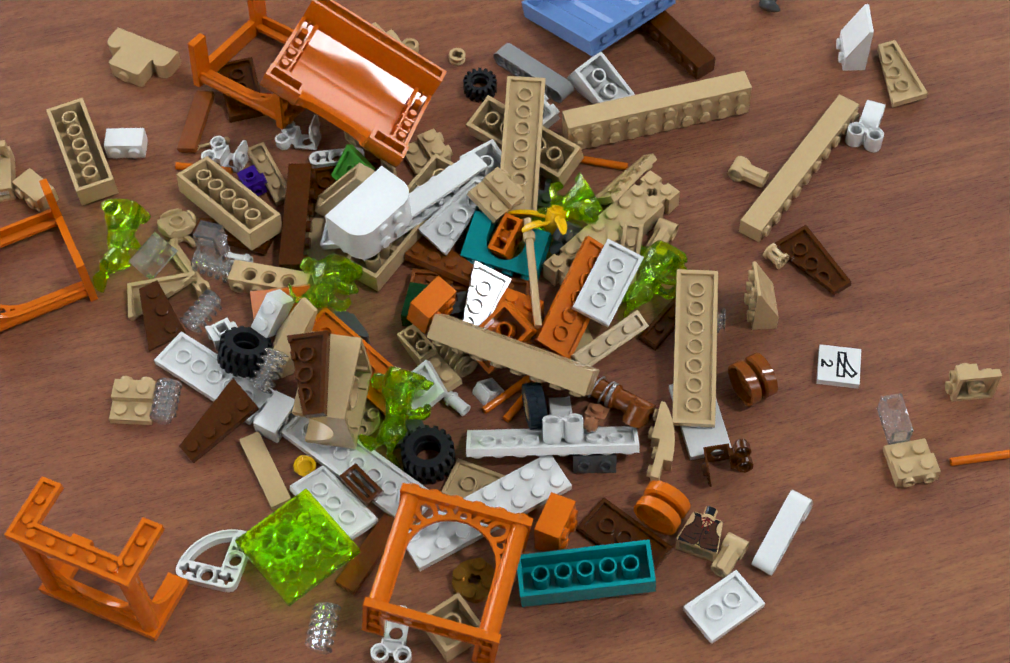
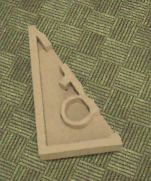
(169, 285)

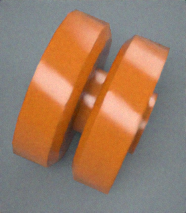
(662, 507)

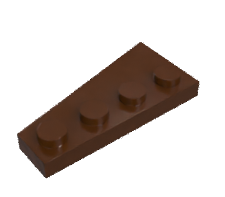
(222, 417)

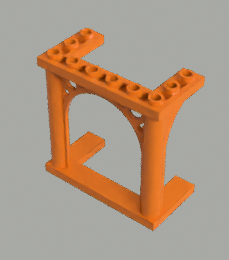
(206, 67)
(28, 227)
(517, 527)
(77, 552)

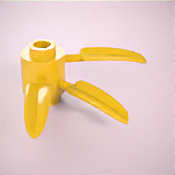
(554, 219)

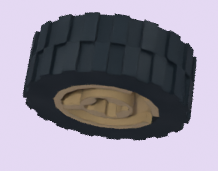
(534, 404)

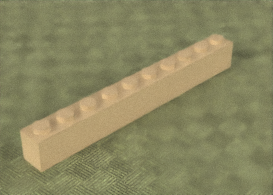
(799, 169)

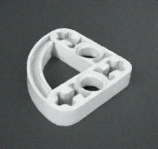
(224, 572)

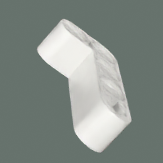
(782, 532)

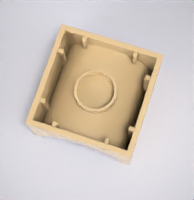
(347, 395)

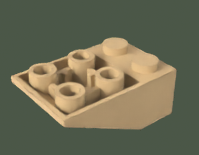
(760, 300)

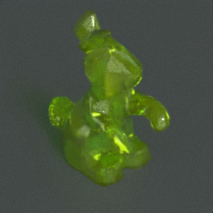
(578, 203)
(122, 222)
(658, 263)
(329, 276)
(398, 391)

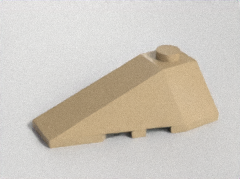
(299, 321)

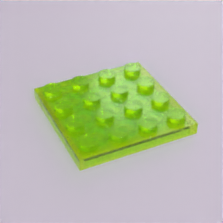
(297, 547)

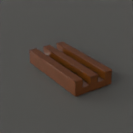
(372, 496)

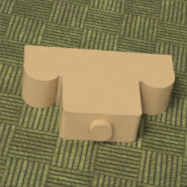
(138, 58)
(342, 188)

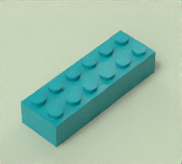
(586, 573)

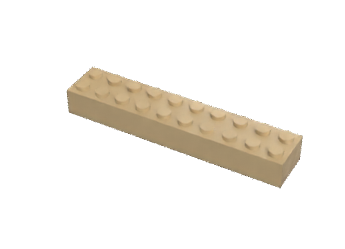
(657, 110)

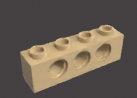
(261, 275)

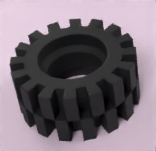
(480, 76)

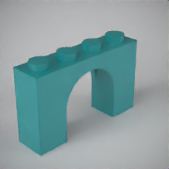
(479, 237)

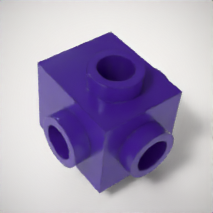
(253, 180)

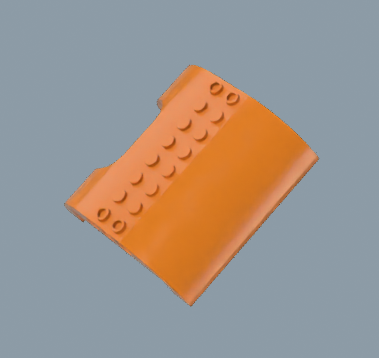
(355, 78)

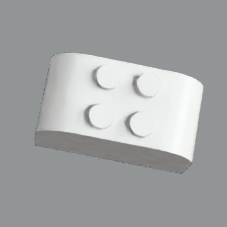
(370, 215)

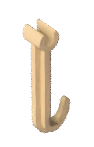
(185, 265)

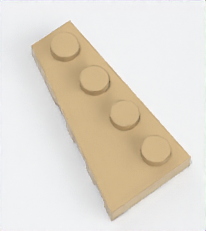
(625, 180)

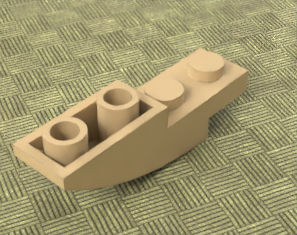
(422, 349)
(662, 442)

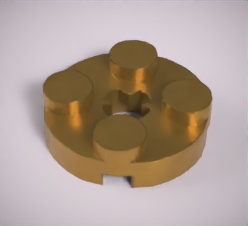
(473, 568)

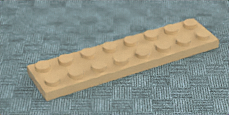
(523, 136)
(695, 348)

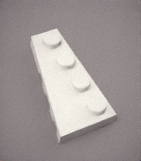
(451, 219)
(484, 293)

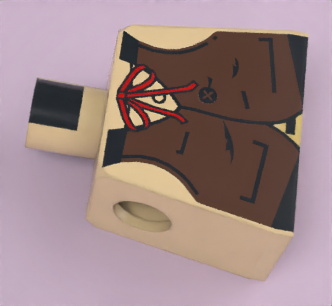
(701, 534)

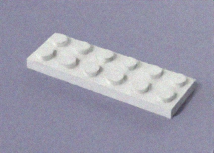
(200, 370)

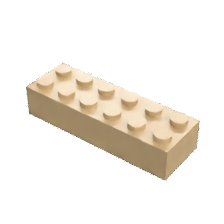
(82, 151)
(558, 155)
(229, 203)

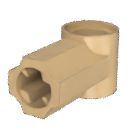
(743, 170)
(664, 231)
(731, 550)

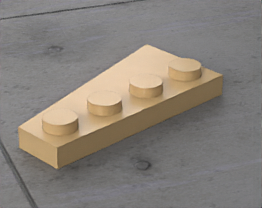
(899, 75)

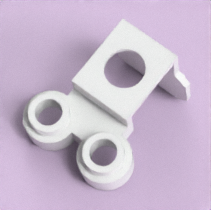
(292, 135)
(221, 153)
(391, 646)

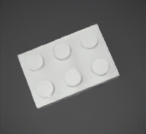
(723, 606)

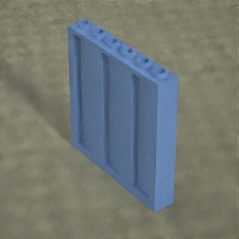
(592, 23)

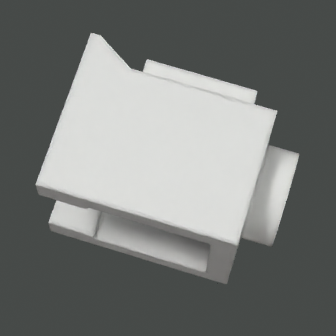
(215, 331)

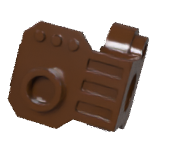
(738, 456)

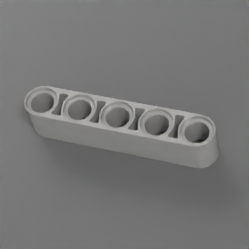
(523, 65)

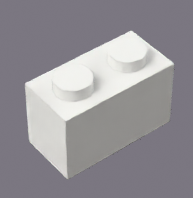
(125, 143)
(272, 313)
(274, 416)

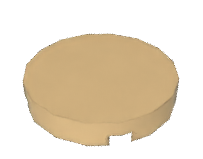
(176, 223)

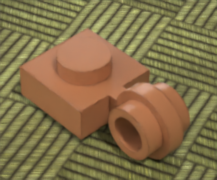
(594, 416)

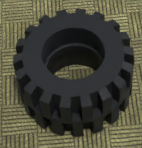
(241, 351)
(426, 439)

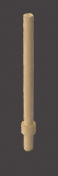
(529, 239)

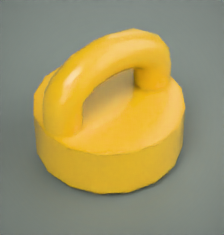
(304, 465)

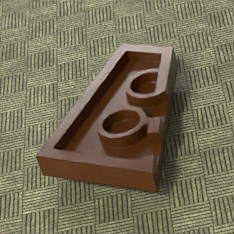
(159, 317)

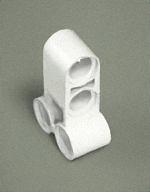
(867, 130)
(562, 422)

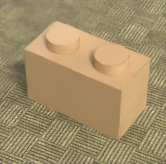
(29, 188)

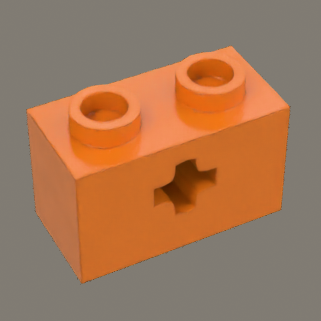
(507, 237)

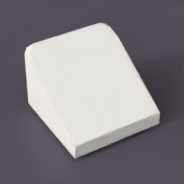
(486, 390)

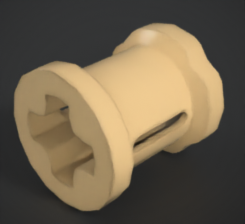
(776, 256)

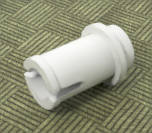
(246, 257)
(453, 400)

